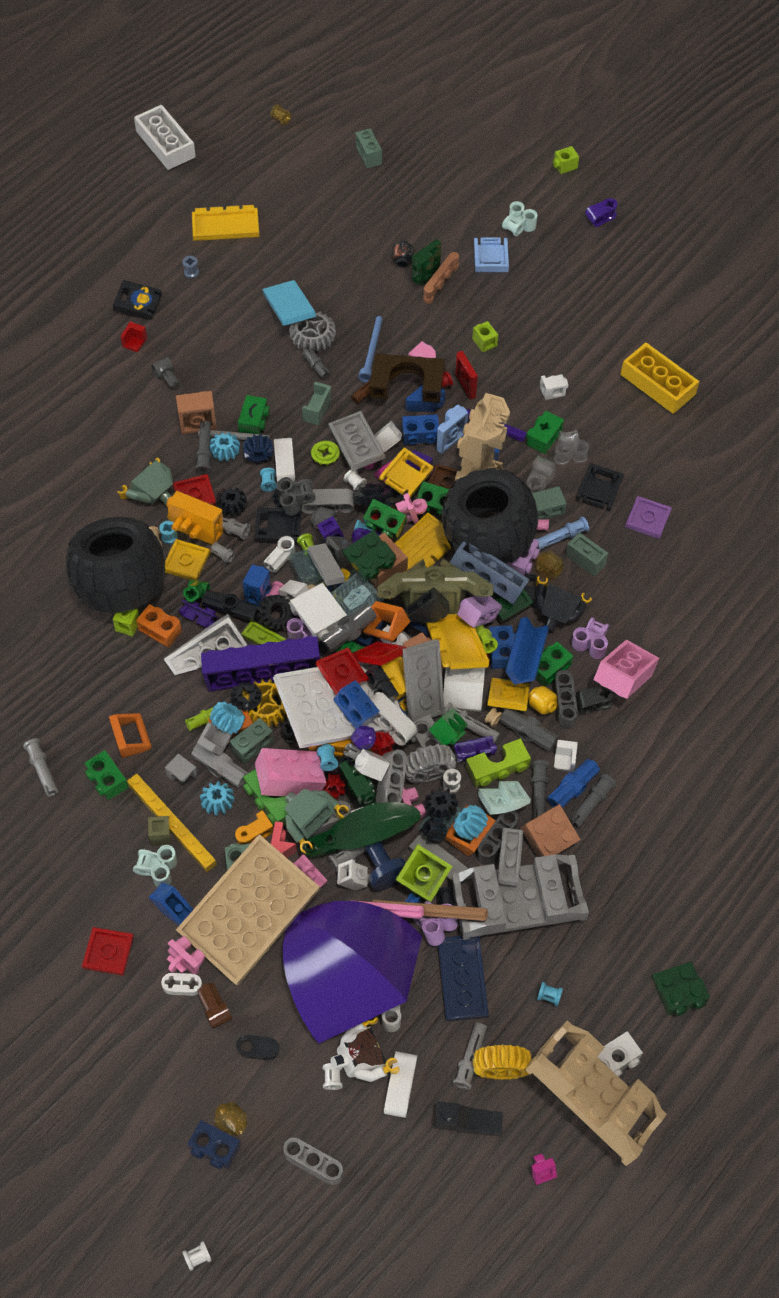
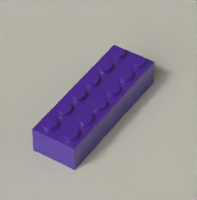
(256, 662)

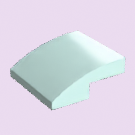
(506, 798)

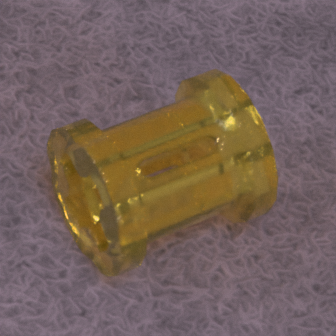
(280, 114)

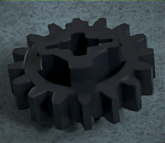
(372, 491)

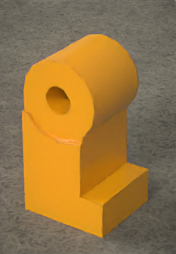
(248, 833)

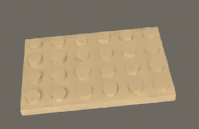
(248, 909)

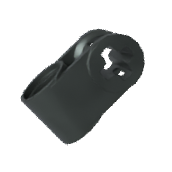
(594, 700)

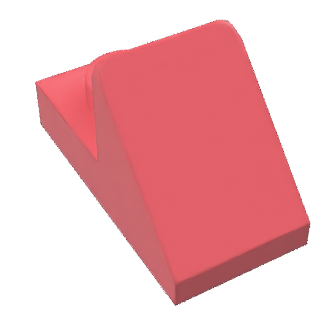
(279, 840)

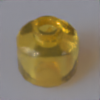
(549, 564)
(230, 1118)

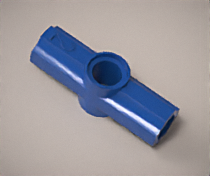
(574, 783)

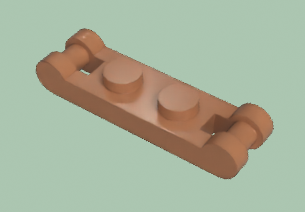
(437, 281)

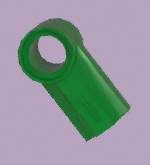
(195, 590)

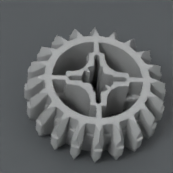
(316, 332)
(429, 763)

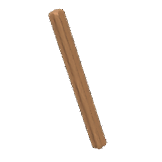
(447, 911)

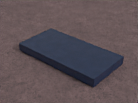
(463, 979)

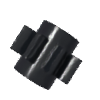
(434, 830)

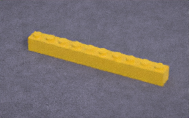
(177, 829)

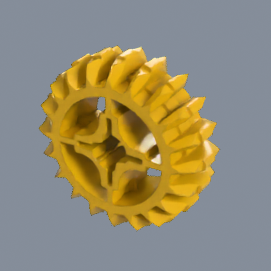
(270, 712)
(501, 1062)

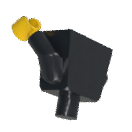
(558, 604)

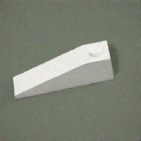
(215, 637)

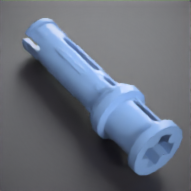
(569, 530)

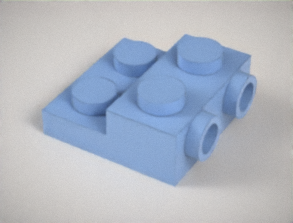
(452, 429)

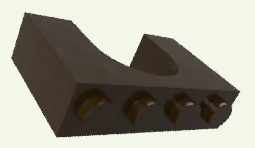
(389, 366)

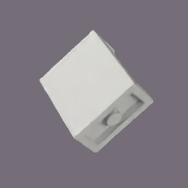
(317, 610)

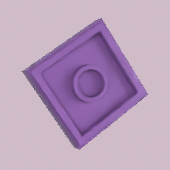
(648, 517)

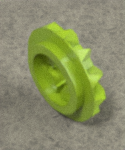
(322, 447)

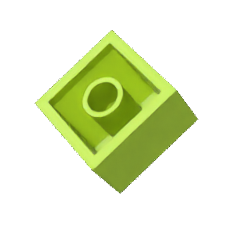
(423, 873)

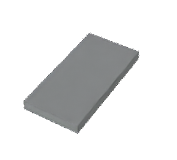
(356, 441)
(423, 680)

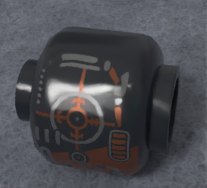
(402, 253)

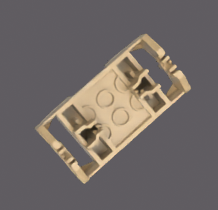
(483, 435)
(597, 1092)

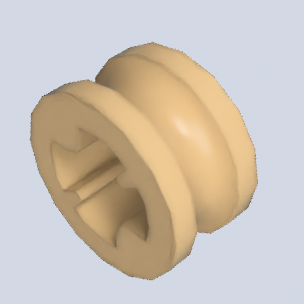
(493, 717)

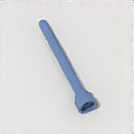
(366, 371)

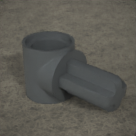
(164, 370)

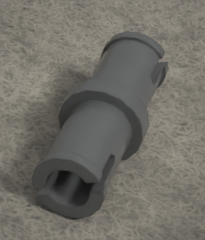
(316, 363)

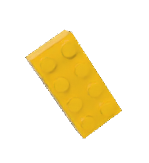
(659, 378)

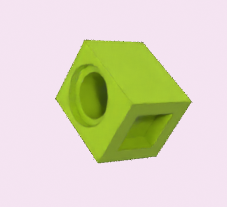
(566, 160)
(485, 336)
(126, 622)

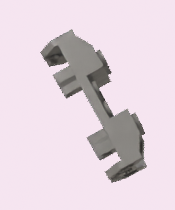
(532, 903)

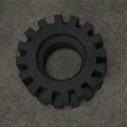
(265, 611)

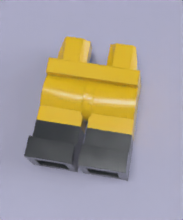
(389, 679)

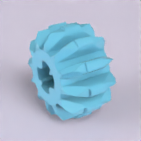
(224, 446)
(227, 717)
(209, 802)
(470, 822)

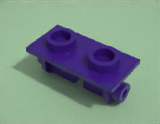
(192, 609)
(474, 747)

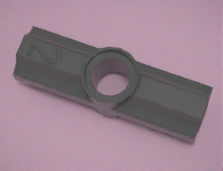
(349, 628)
(529, 729)

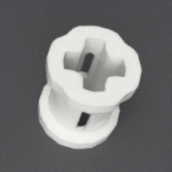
(354, 479)
(454, 784)
(332, 1078)
(196, 1256)

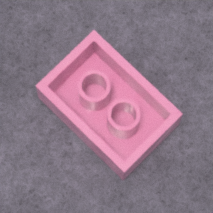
(626, 669)
(288, 771)

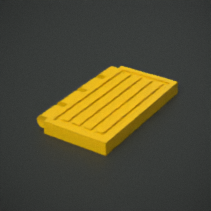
(225, 223)
(424, 541)
(458, 643)

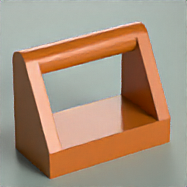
(391, 614)
(130, 749)
(464, 847)

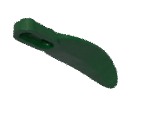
(364, 828)

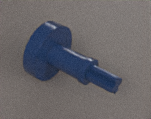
(386, 869)

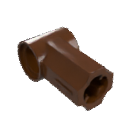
(215, 1008)

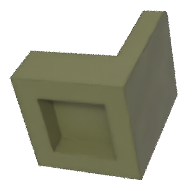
(159, 830)

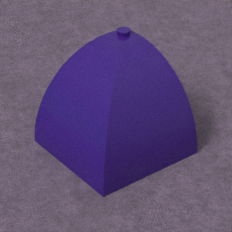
(348, 964)

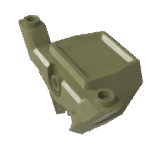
(446, 579)

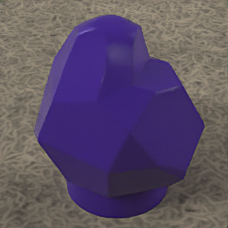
(364, 737)

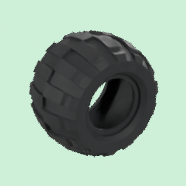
(488, 491)
(115, 564)

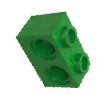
(439, 493)
(387, 515)
(553, 665)
(449, 727)
(109, 773)

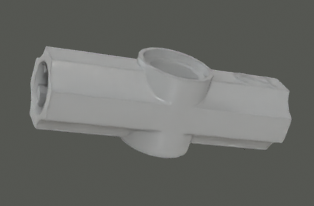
(219, 765)

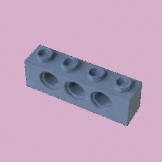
(506, 581)

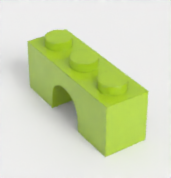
(484, 771)

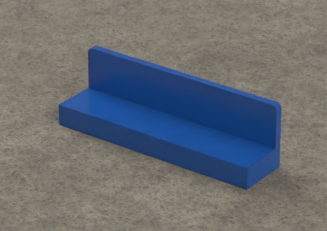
(526, 652)

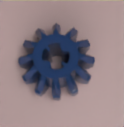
(258, 448)

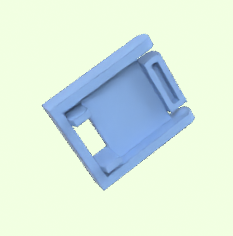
(491, 255)

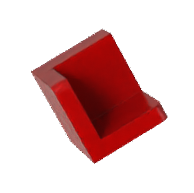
(133, 337)

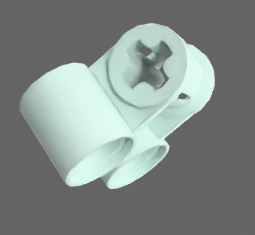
(520, 219)
(153, 864)

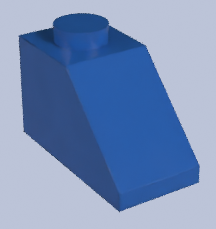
(415, 402)
(171, 903)

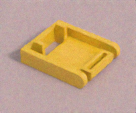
(403, 476)

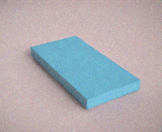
(289, 302)

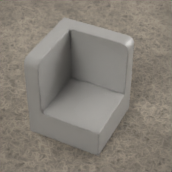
(214, 739)
(180, 769)

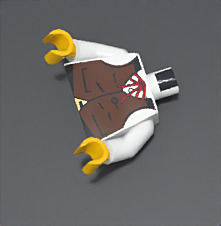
(362, 1055)

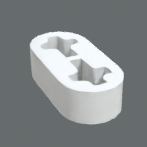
(181, 978)

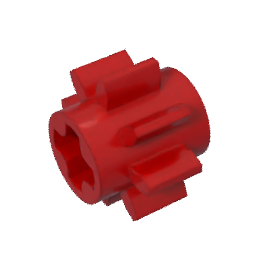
(383, 743)
(334, 780)

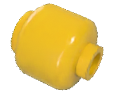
(543, 700)

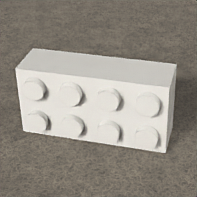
(164, 137)

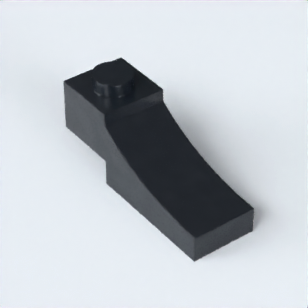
(468, 1119)

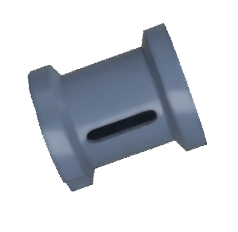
(190, 264)

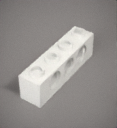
(626, 1048)

